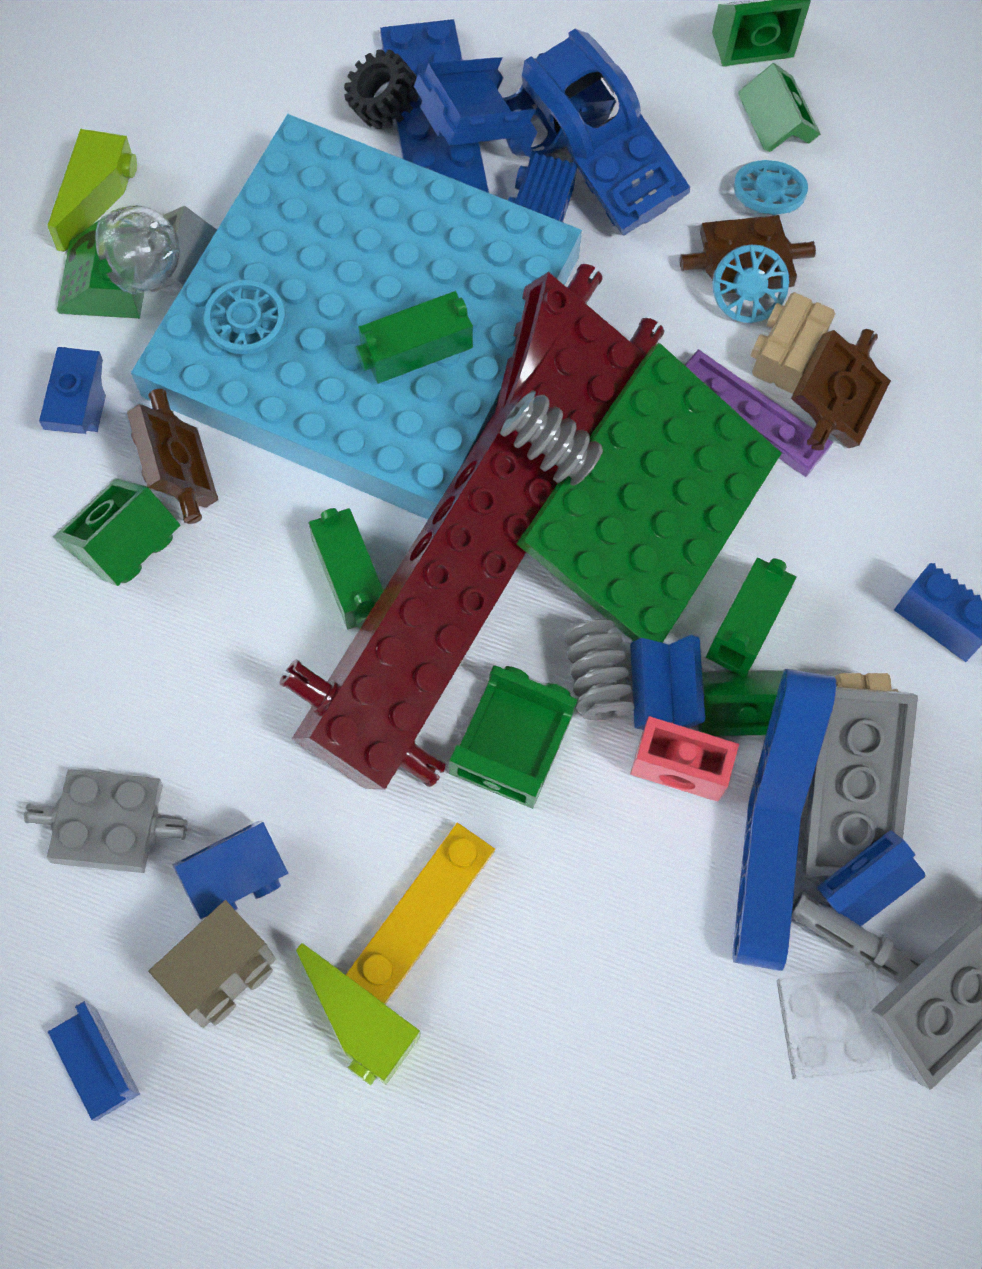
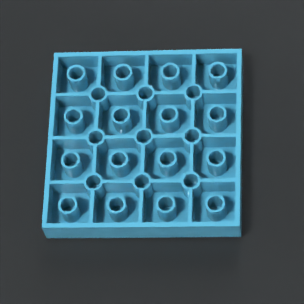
(344, 244)

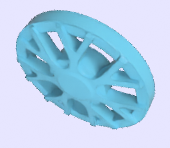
(770, 187)
(750, 283)
(244, 317)

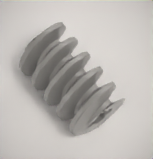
(553, 438)
(595, 670)

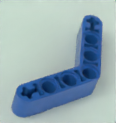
(774, 817)

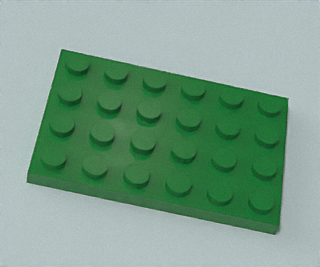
(657, 501)

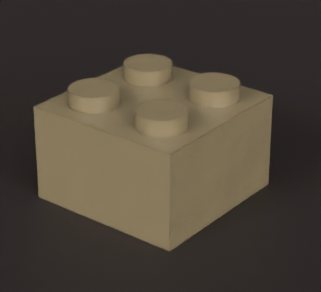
(214, 966)

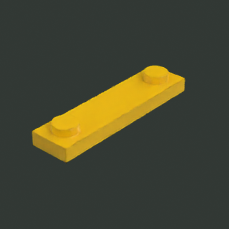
(420, 913)

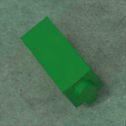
(415, 337)
(346, 565)
(751, 616)

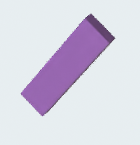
(766, 416)

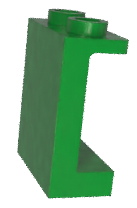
(513, 735)

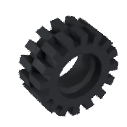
(370, 77)

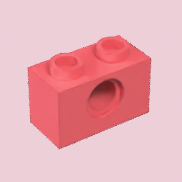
(684, 759)

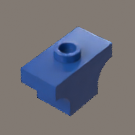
(74, 392)

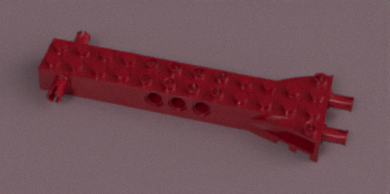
(468, 548)

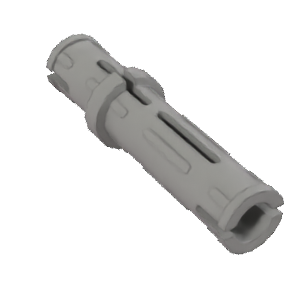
(874, 951)

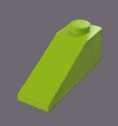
(91, 183)
(365, 1026)

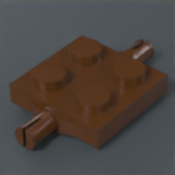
(726, 235)
(841, 389)
(172, 456)

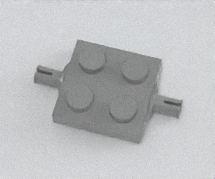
(105, 821)

